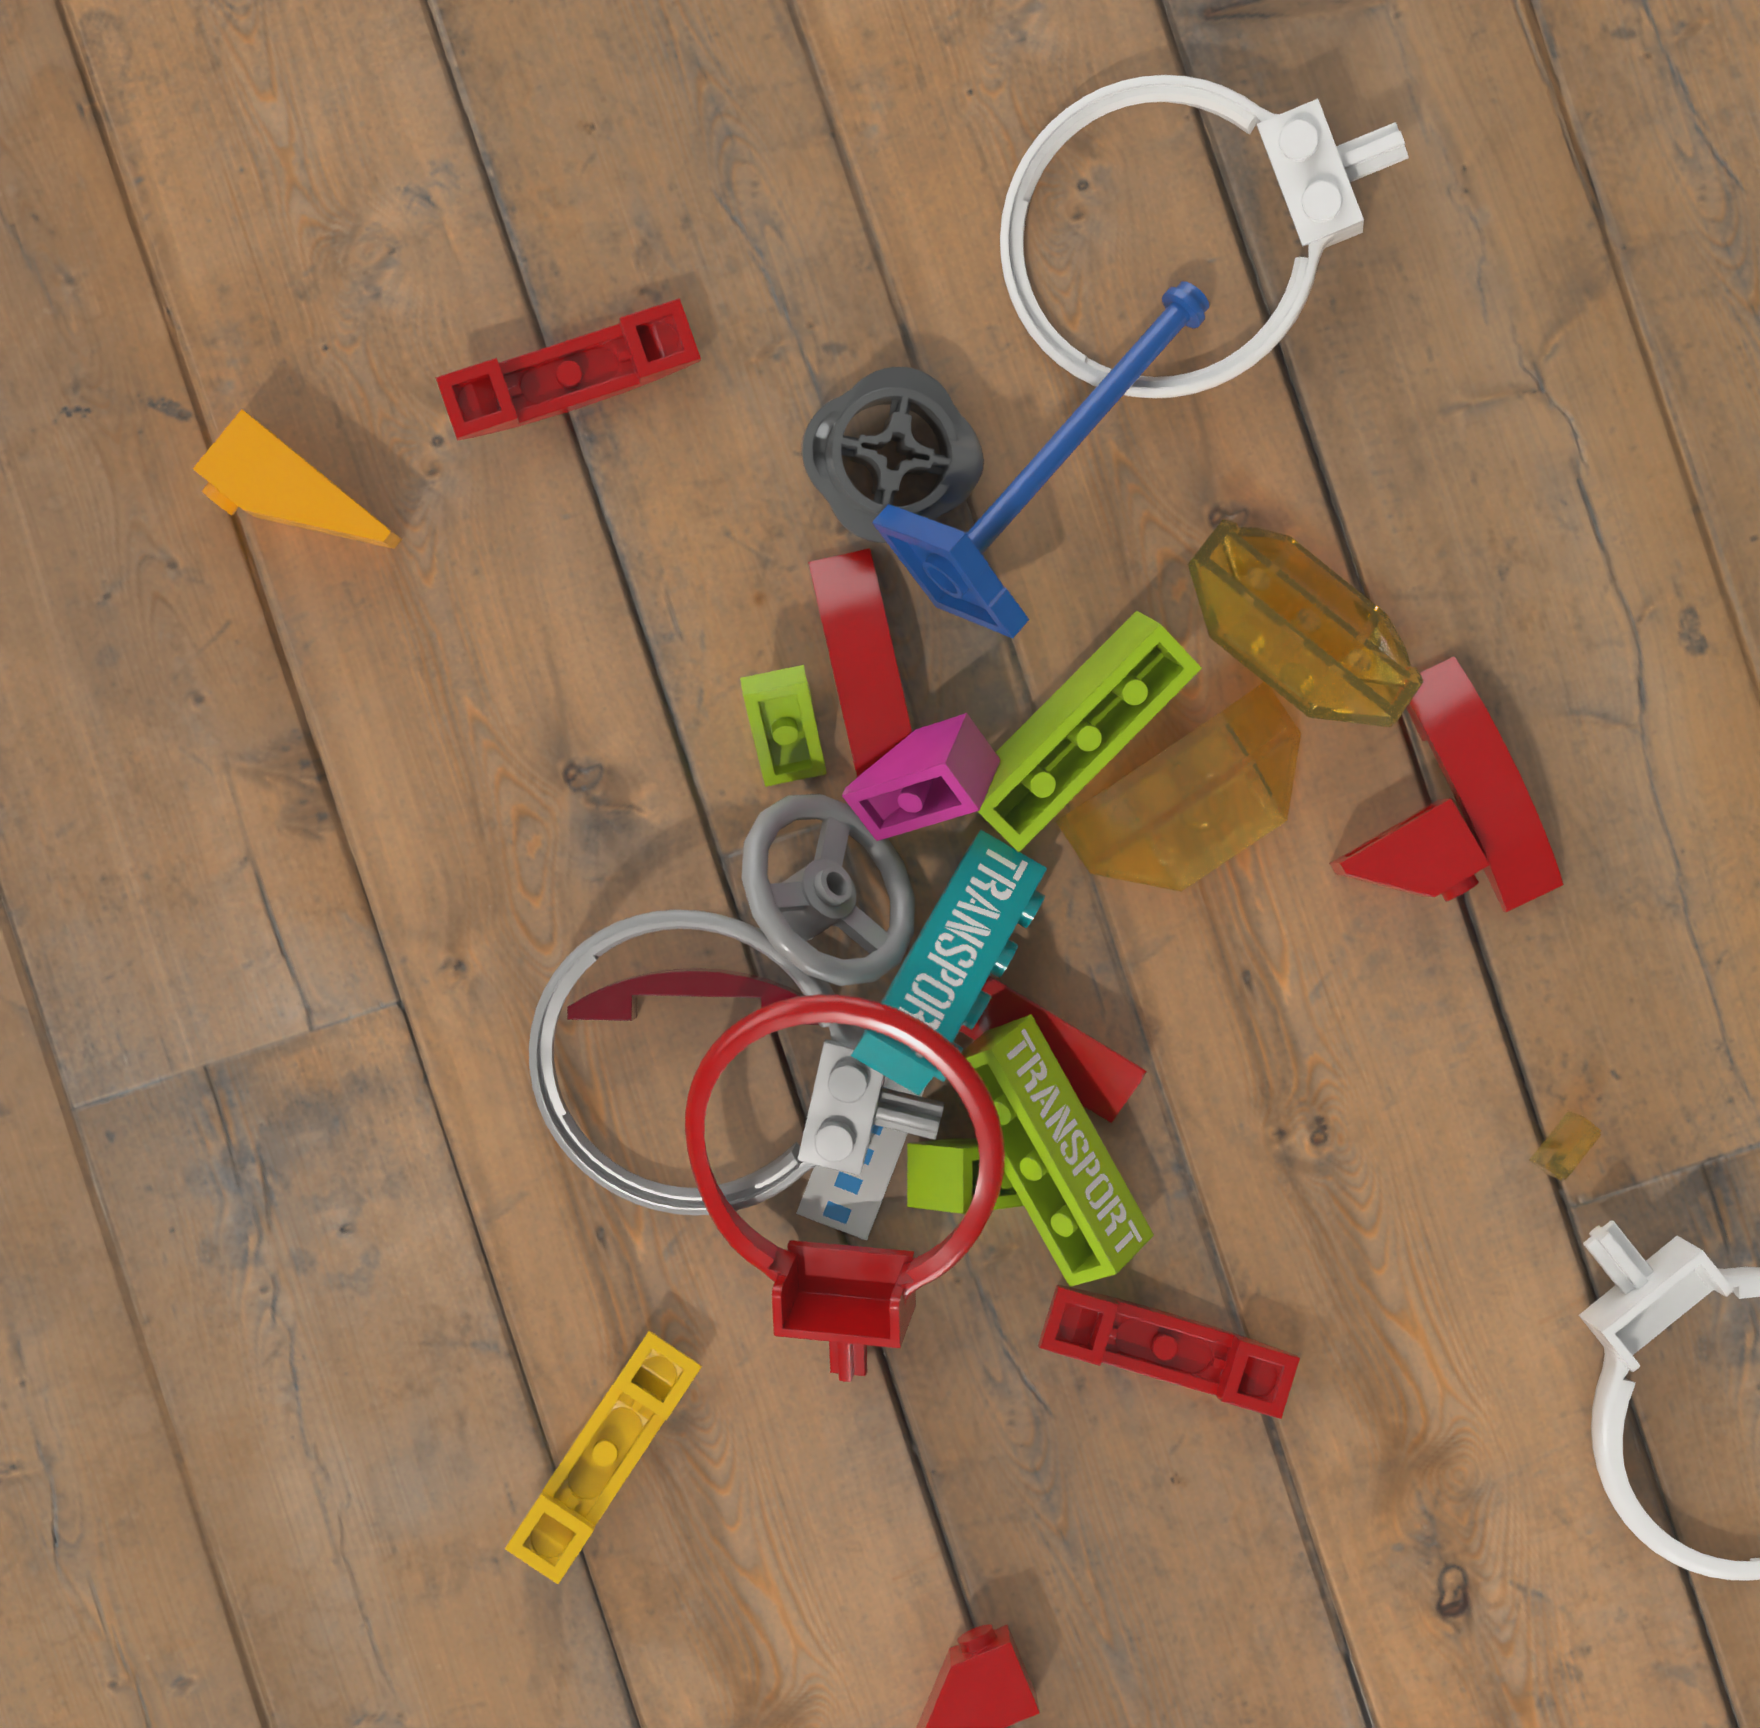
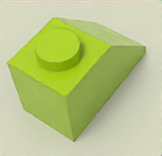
(946, 1174)

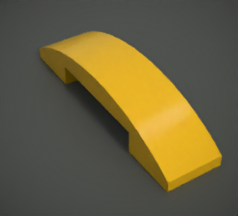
(602, 1457)

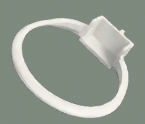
(1310, 175)
(1625, 1319)

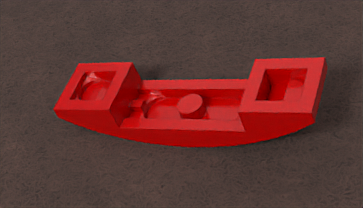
(569, 373)
(861, 655)
(1485, 785)
(1169, 1349)

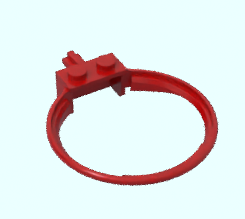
(835, 1289)

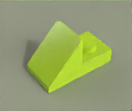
(783, 725)

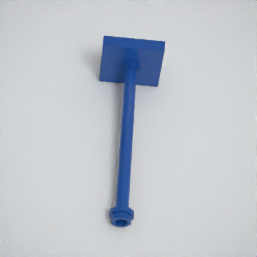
(950, 561)

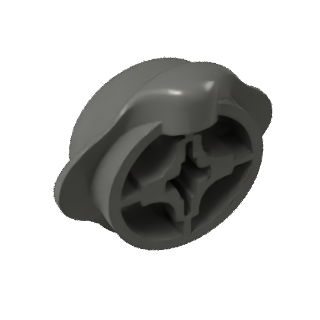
(904, 389)

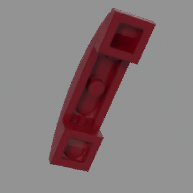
(619, 999)

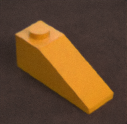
(274, 483)

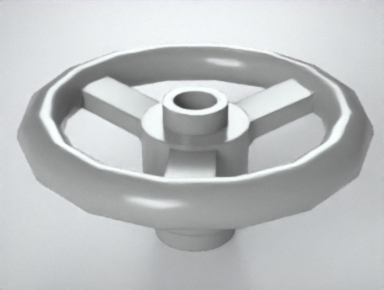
(825, 894)

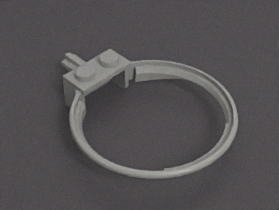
(842, 1108)

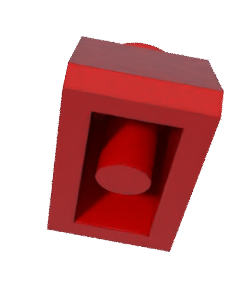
(1420, 855)
(981, 1684)

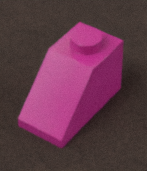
(925, 779)

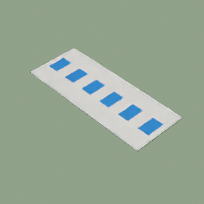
(852, 1200)

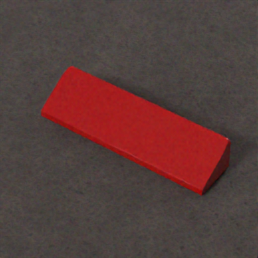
(1095, 1071)

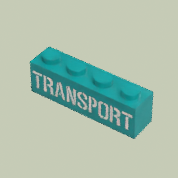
(956, 954)

